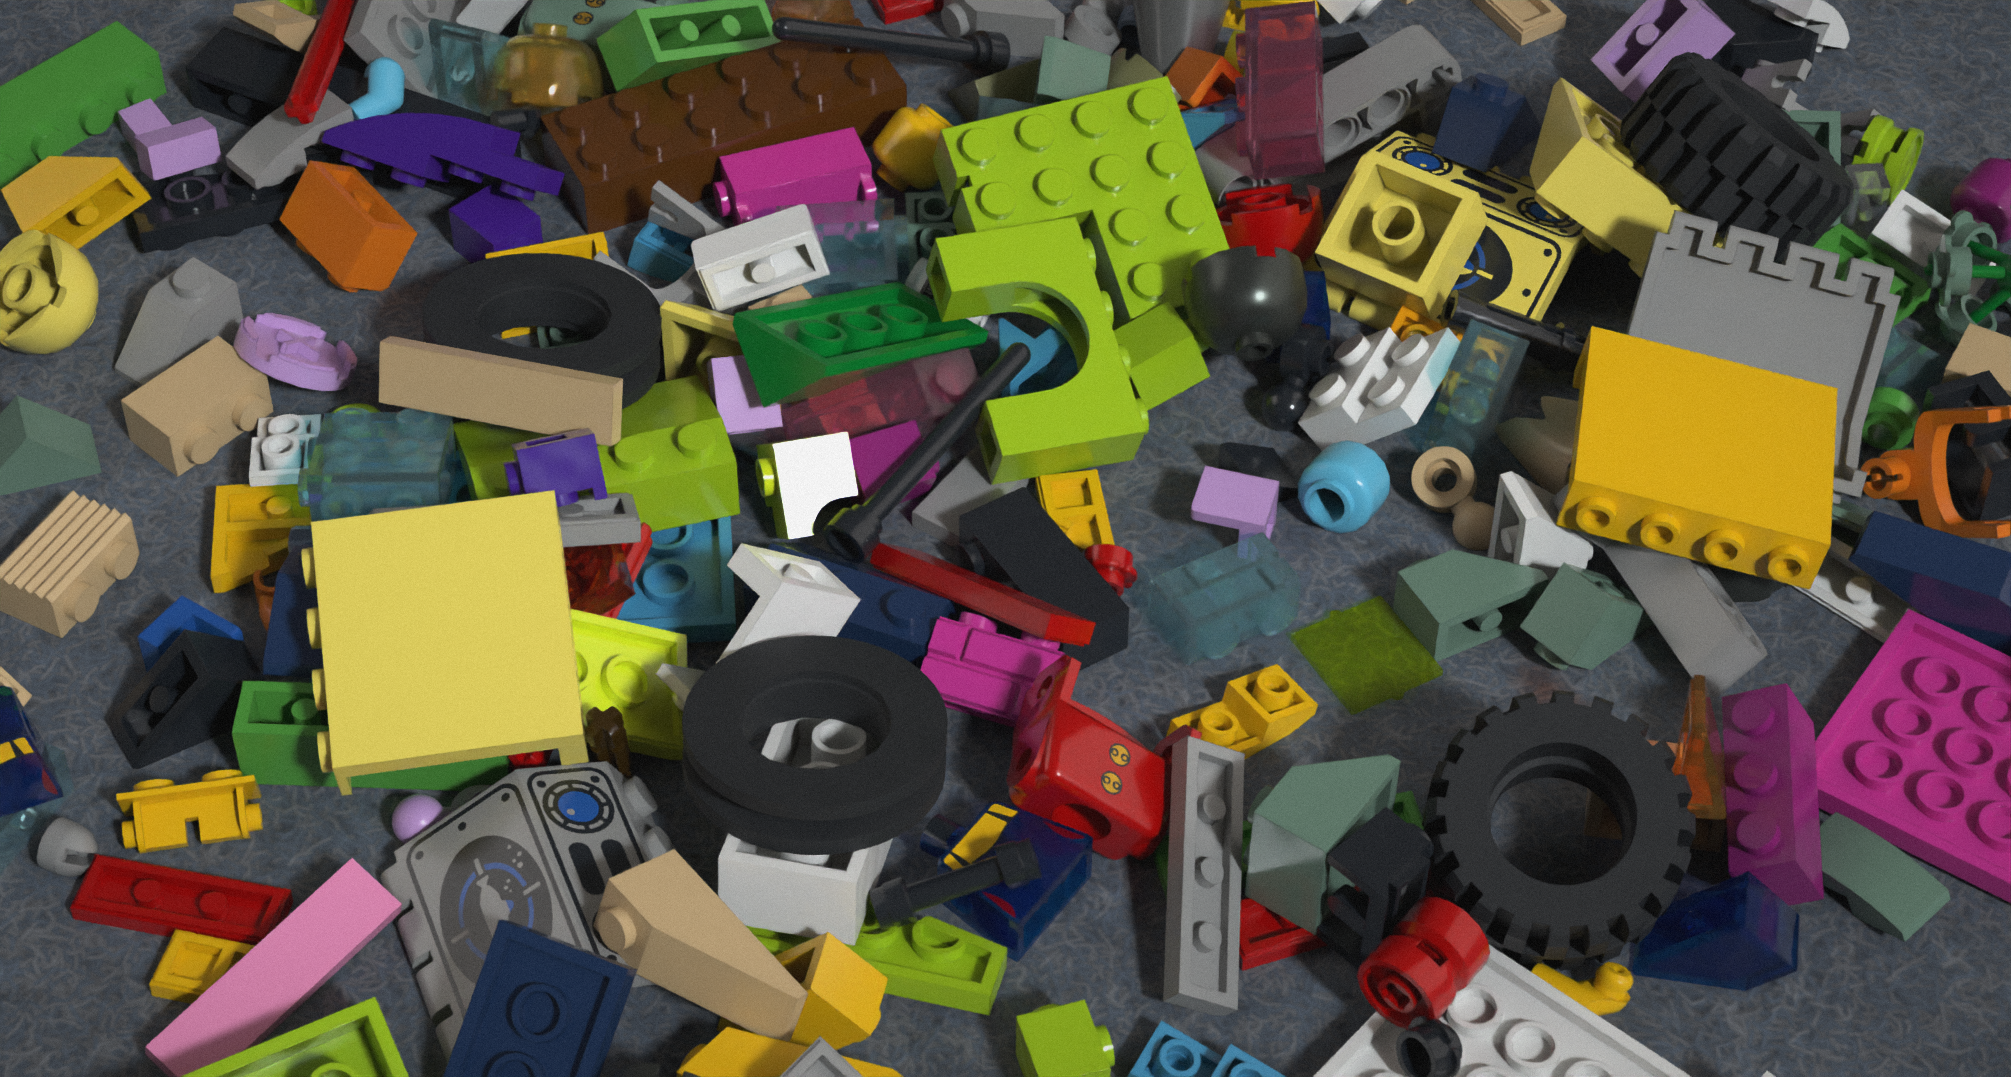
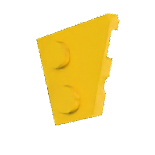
(252, 531)

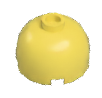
(44, 293)

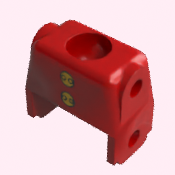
(1089, 769)

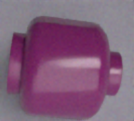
(1987, 195)

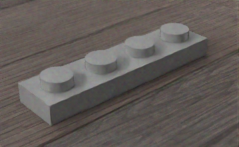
(1204, 877)

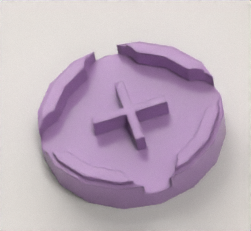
(295, 352)

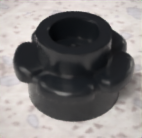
(1429, 1049)

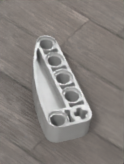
(1366, 99)

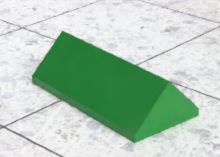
(842, 338)

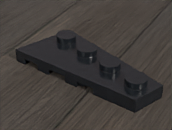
(213, 205)

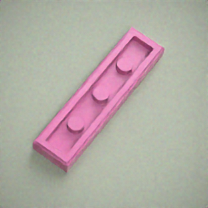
(277, 973)

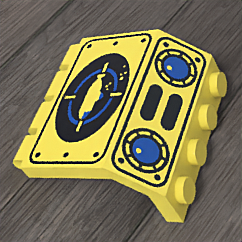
(1516, 256)

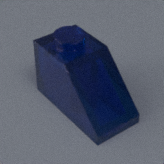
(1723, 937)

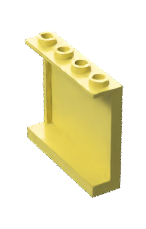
(443, 636)

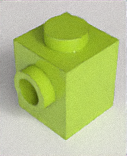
(1162, 354)
(1063, 1043)

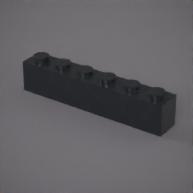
(252, 77)

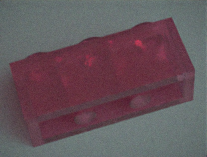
(1281, 91)

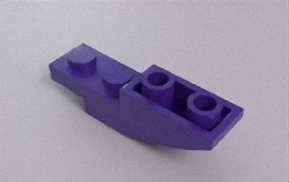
(440, 146)

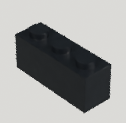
(1027, 551)

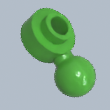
(1890, 419)

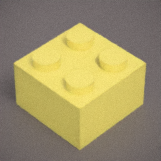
(1401, 235)

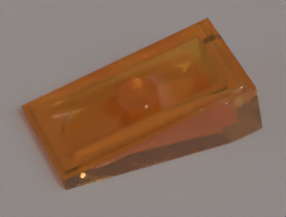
(1701, 753)

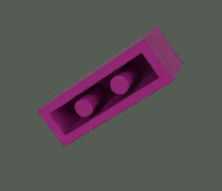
(1772, 792)

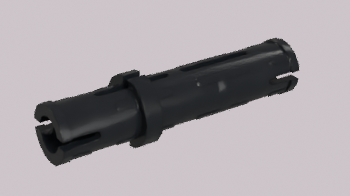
(1554, 346)

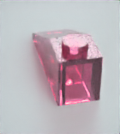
(911, 391)

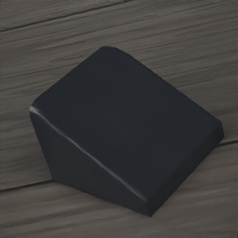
(1258, 462)

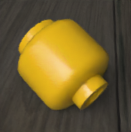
(908, 148)

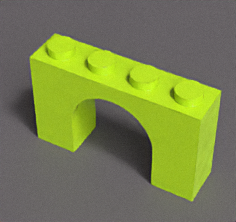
(1049, 275)

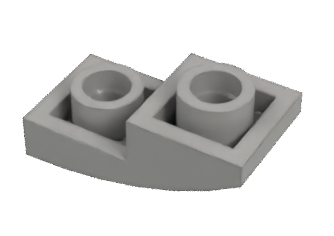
(277, 143)

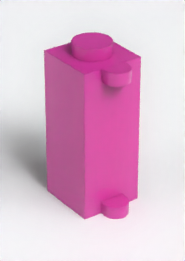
(794, 173)

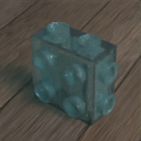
(858, 242)
(377, 462)

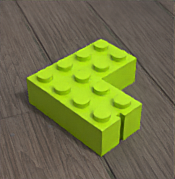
(1111, 162)

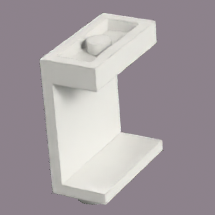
(794, 600)

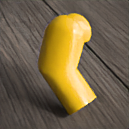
(1601, 995)

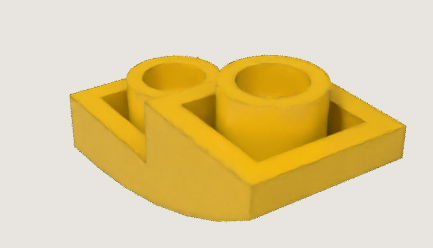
(1252, 712)

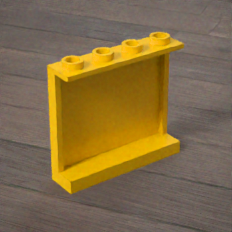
(1702, 458)

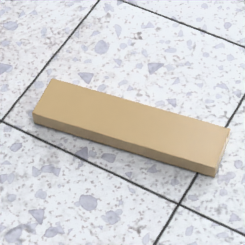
(499, 389)

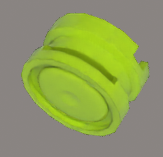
(1893, 148)

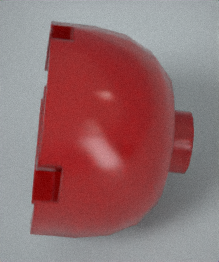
(1273, 218)

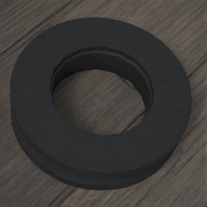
(551, 292)
(809, 807)

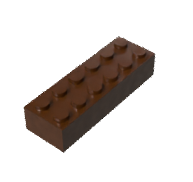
(686, 121)

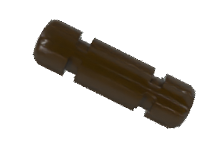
(608, 739)

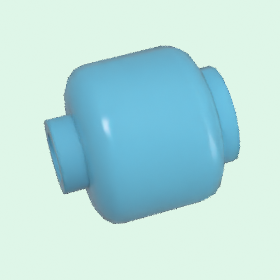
(1343, 487)

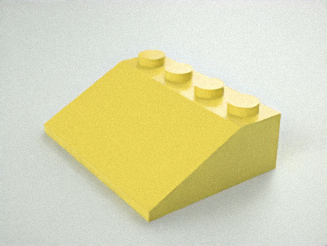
(1592, 177)

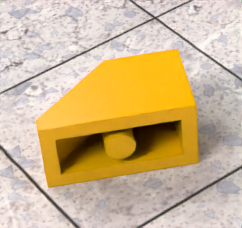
(74, 197)
(840, 989)

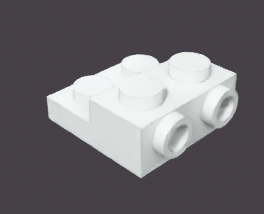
(1377, 386)

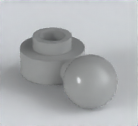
(1095, 25)

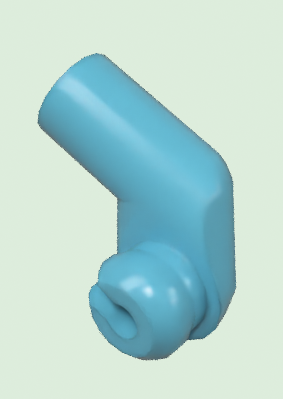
(384, 92)

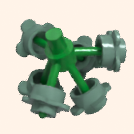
(1963, 255)

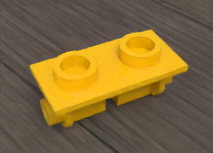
(164, 809)

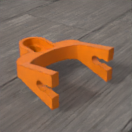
(1924, 473)

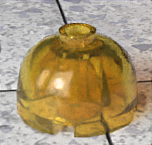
(545, 69)

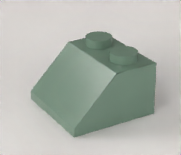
(1305, 821)

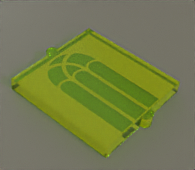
(1366, 655)

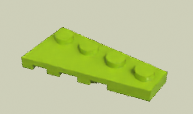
(922, 960)

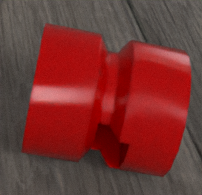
(1423, 962)

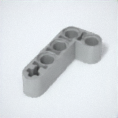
(1687, 609)

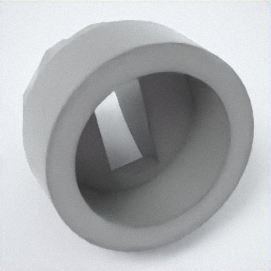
(66, 848)

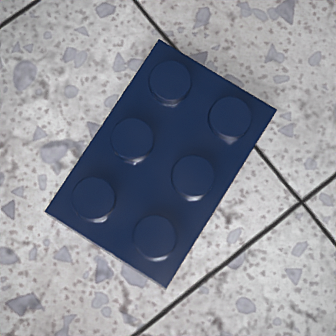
(540, 1009)

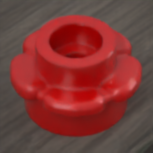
(1113, 564)

